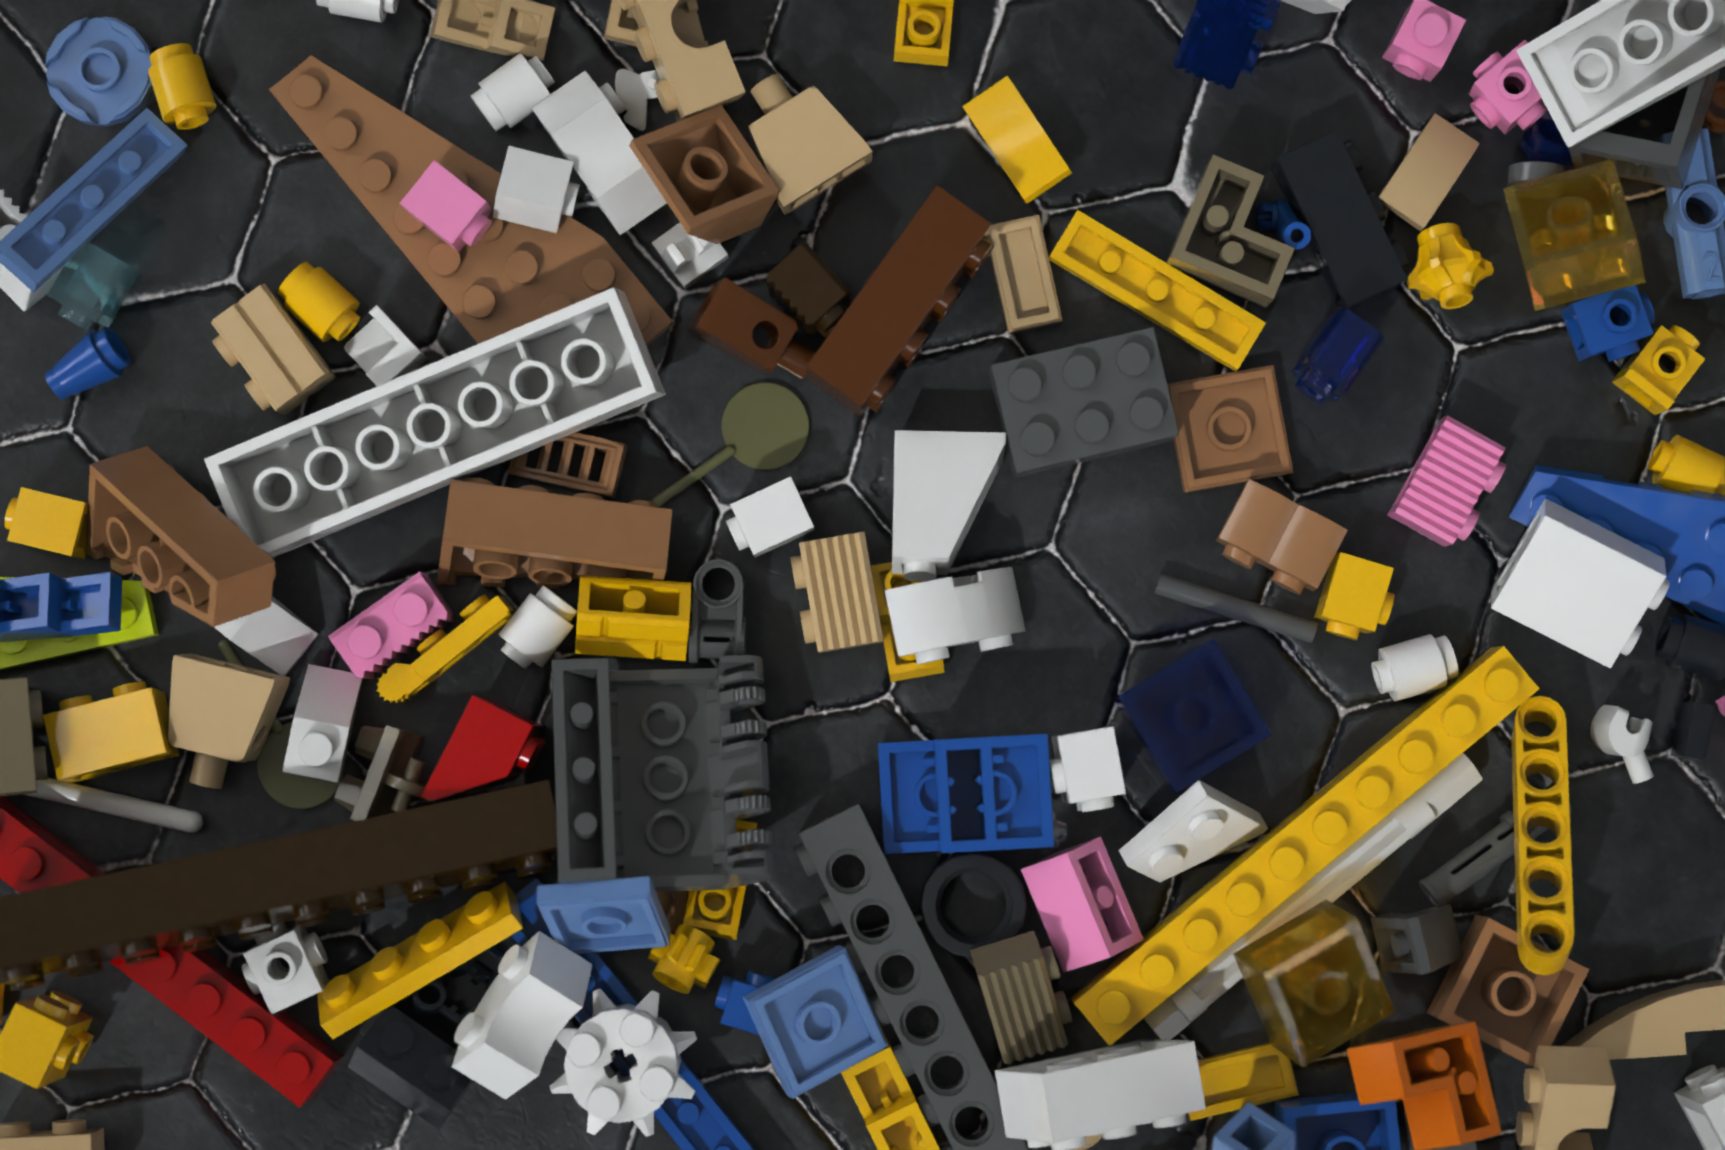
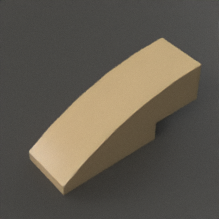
(1657, 1022)

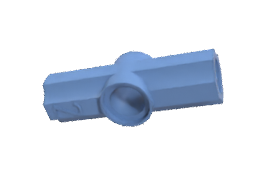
(1698, 246)

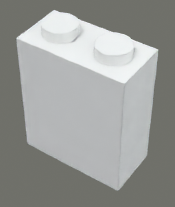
(1580, 584)

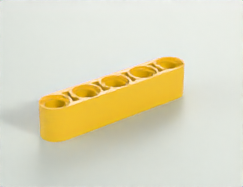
(1542, 860)

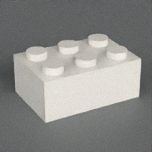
(1100, 1092)

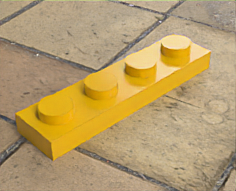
(1156, 290)
(419, 959)

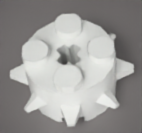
(651, 1079)

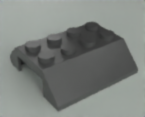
(660, 774)

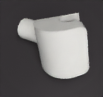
(1614, 738)

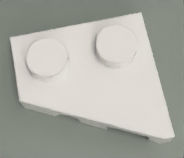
(1190, 832)

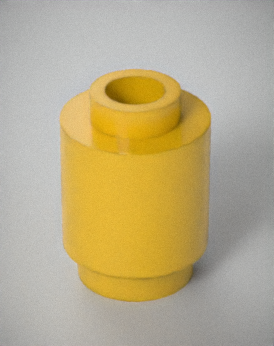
(181, 86)
(319, 302)
(1687, 467)

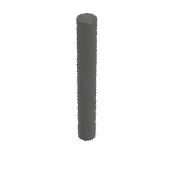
(1236, 608)

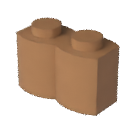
(1281, 537)

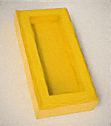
(1244, 1076)

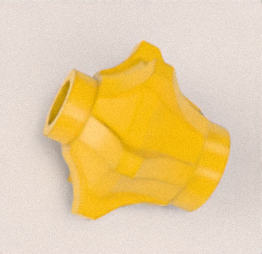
(1447, 266)

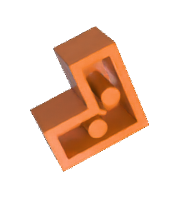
(1439, 1079)

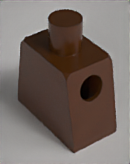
(728, 322)

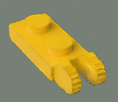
(443, 650)

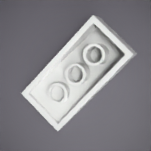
(1622, 59)

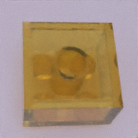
(1574, 235)
(1314, 982)

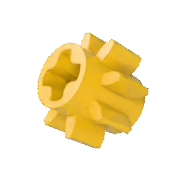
(685, 960)

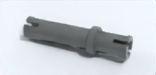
(1474, 861)

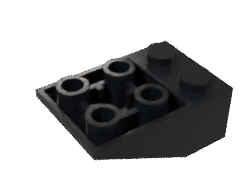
(413, 1041)

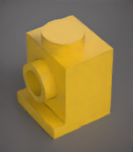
(1646, 381)

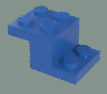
(966, 794)

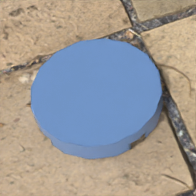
(99, 71)

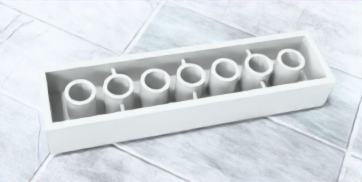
(437, 424)

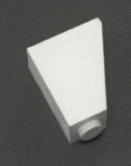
(937, 494)

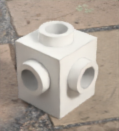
(281, 985)

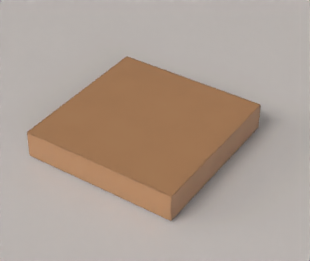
(1229, 429)

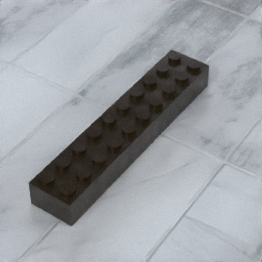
(276, 882)

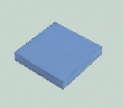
(604, 915)
(815, 1021)

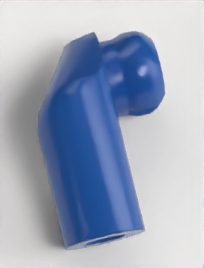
(1285, 222)

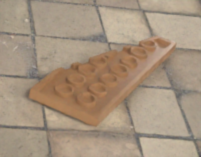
(512, 270)

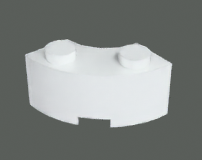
(592, 135)
(954, 613)
(521, 1015)

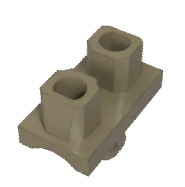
(391, 776)

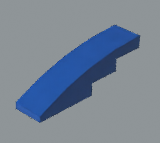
(58, 607)

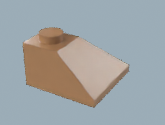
(708, 175)

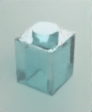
(92, 287)

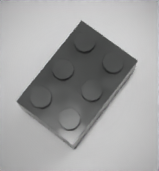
(1083, 402)

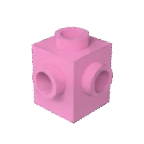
(1496, 105)

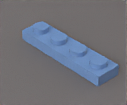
(90, 199)

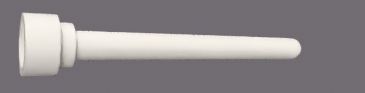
(118, 805)

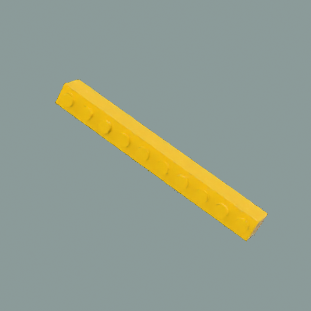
(1304, 843)

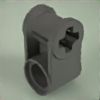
(717, 617)

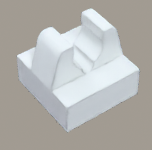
(687, 255)

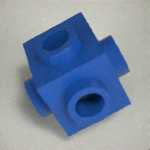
(1595, 334)

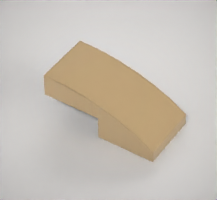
(495, 25)
(1428, 172)

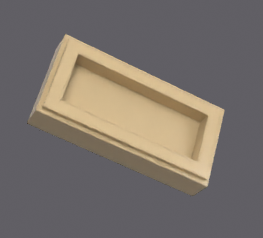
(1024, 275)

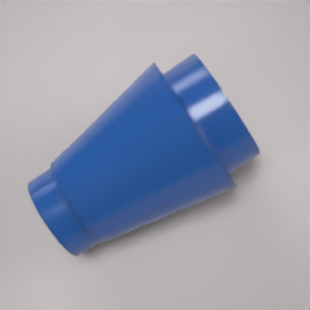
(89, 363)

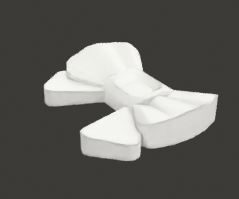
(634, 92)

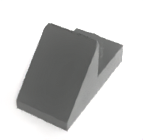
(1417, 940)

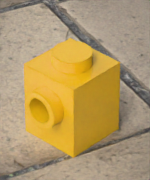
(1355, 596)

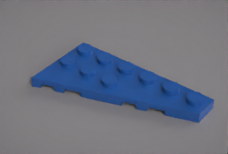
(1668, 522)

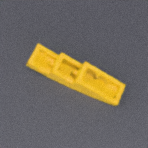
(889, 1103)

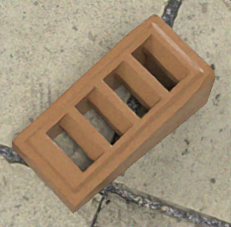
(610, 472)

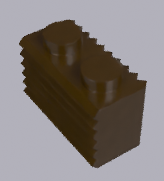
(809, 291)

